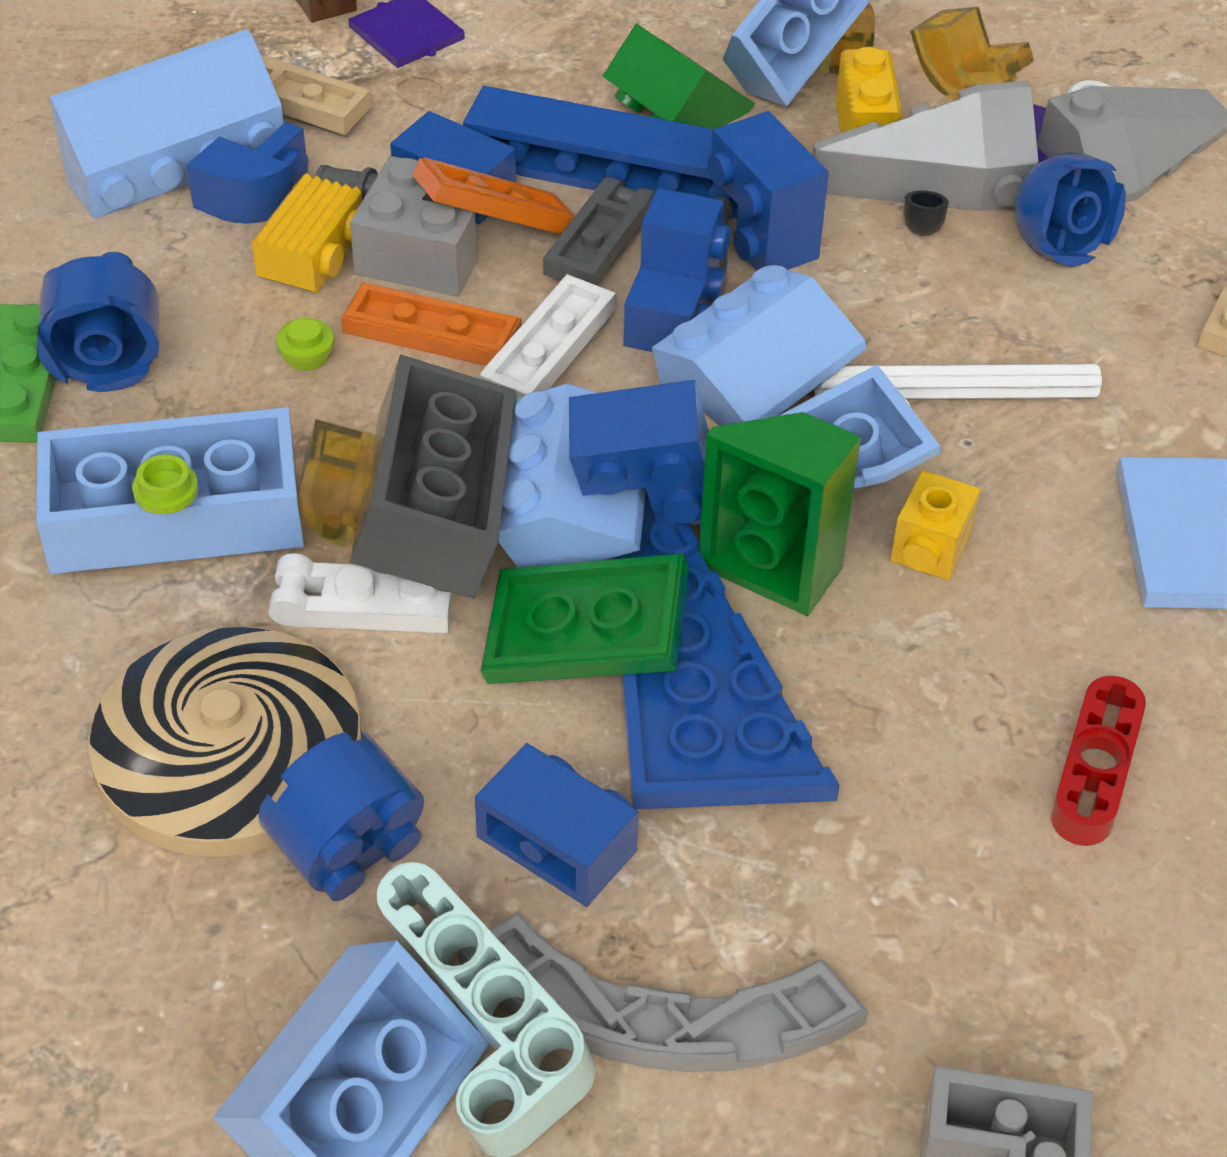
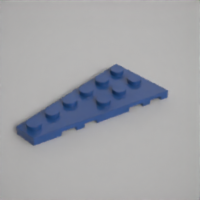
(720, 720)

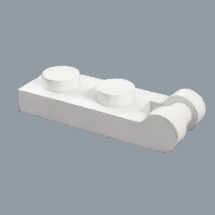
(354, 598)

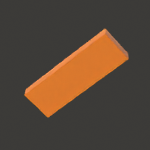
(492, 196)
(428, 324)

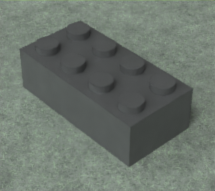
(436, 478)

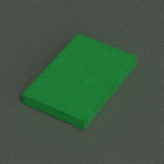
(586, 619)

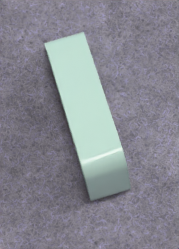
(476, 991)

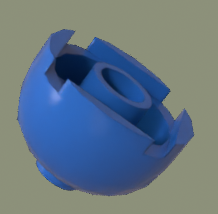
(1069, 207)

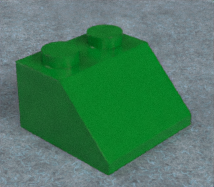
(671, 84)

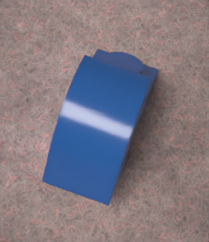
(246, 182)

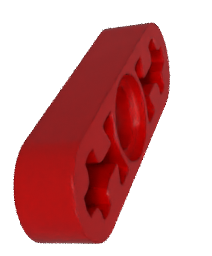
(1105, 782)

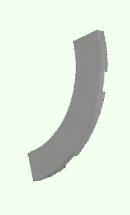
(684, 1032)

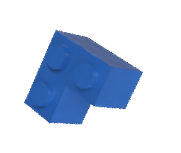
(776, 191)
(678, 266)
(639, 441)

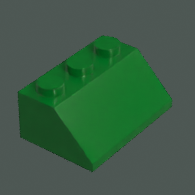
(778, 505)

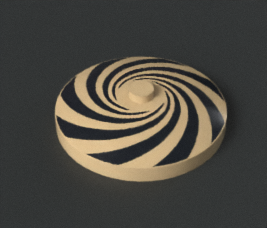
(208, 729)

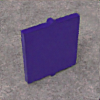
(406, 30)

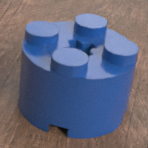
(98, 322)
(343, 813)

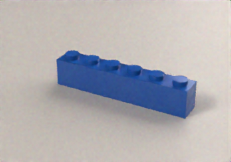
(586, 143)

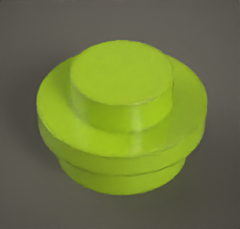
(305, 343)
(164, 485)

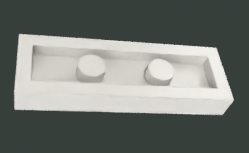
(551, 337)

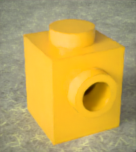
(930, 536)

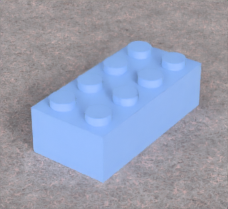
(241, 504)

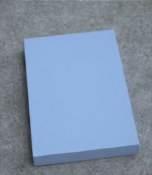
(1177, 529)

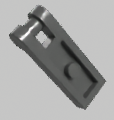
(598, 232)

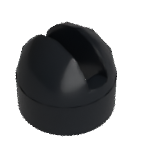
(925, 212)

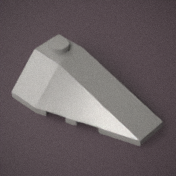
(1133, 129)
(963, 149)

